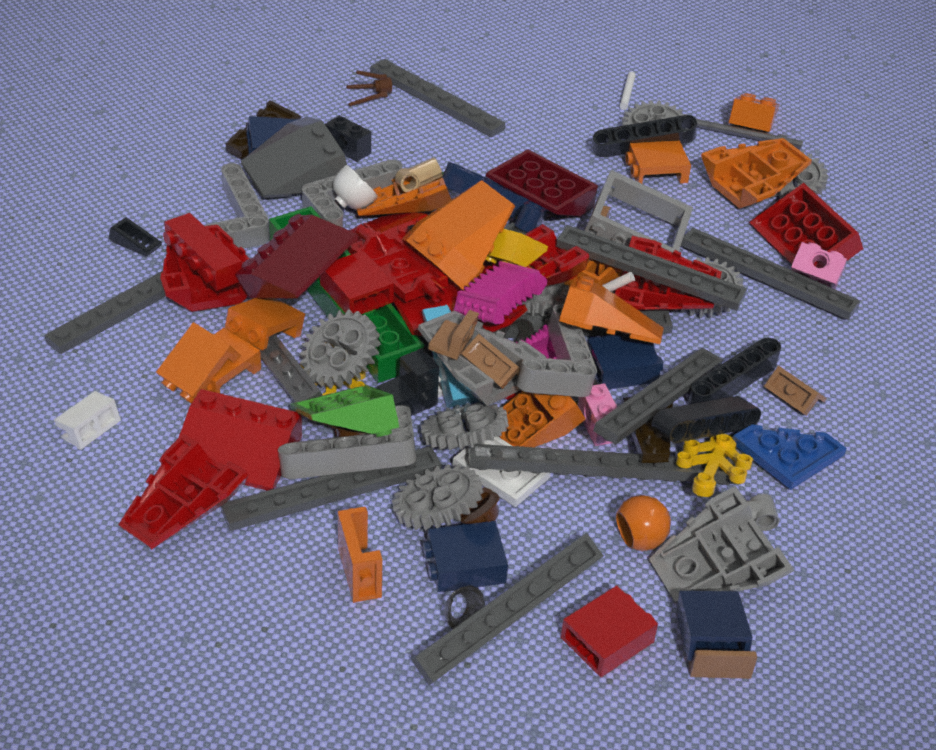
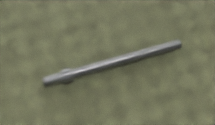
(745, 132)

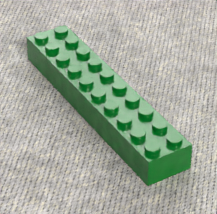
(394, 333)

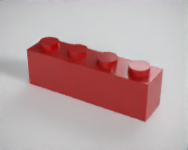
(202, 251)

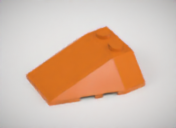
(755, 171)
(395, 200)
(462, 232)
(595, 305)

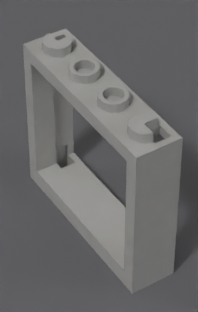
(642, 198)

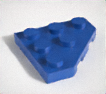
(789, 454)

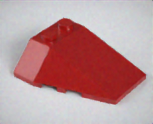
(556, 263)
(189, 288)
(648, 294)
(181, 493)

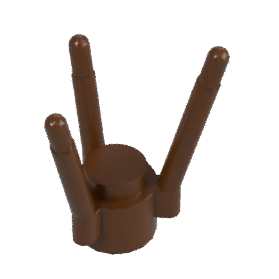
(382, 85)

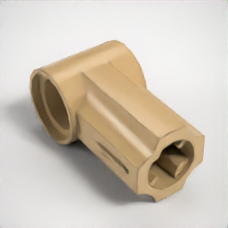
(421, 174)

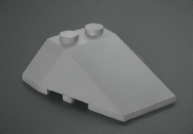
(470, 376)
(720, 551)

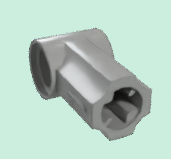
(764, 511)

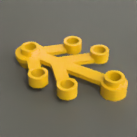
(721, 447)

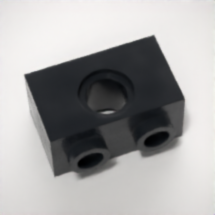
(351, 137)

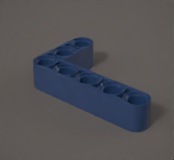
(528, 214)

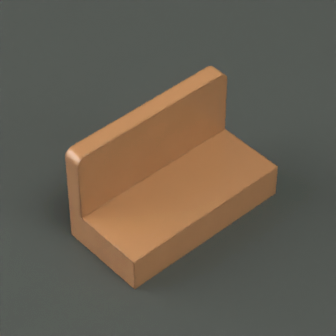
(452, 337)
(490, 361)
(793, 390)
(723, 664)

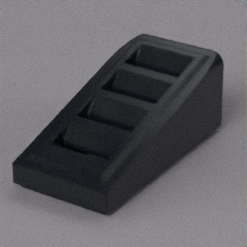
(124, 230)

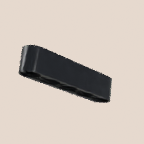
(678, 128)
(737, 372)
(705, 419)

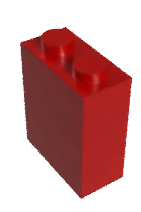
(357, 283)
(609, 630)

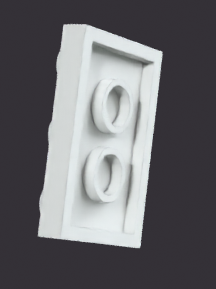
(510, 486)

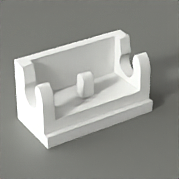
(88, 419)

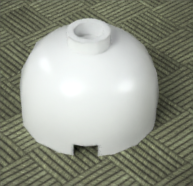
(352, 190)

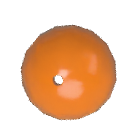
(643, 522)

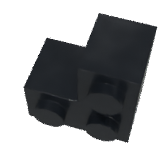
(416, 382)

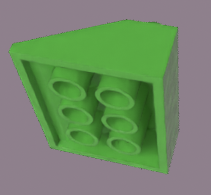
(355, 408)

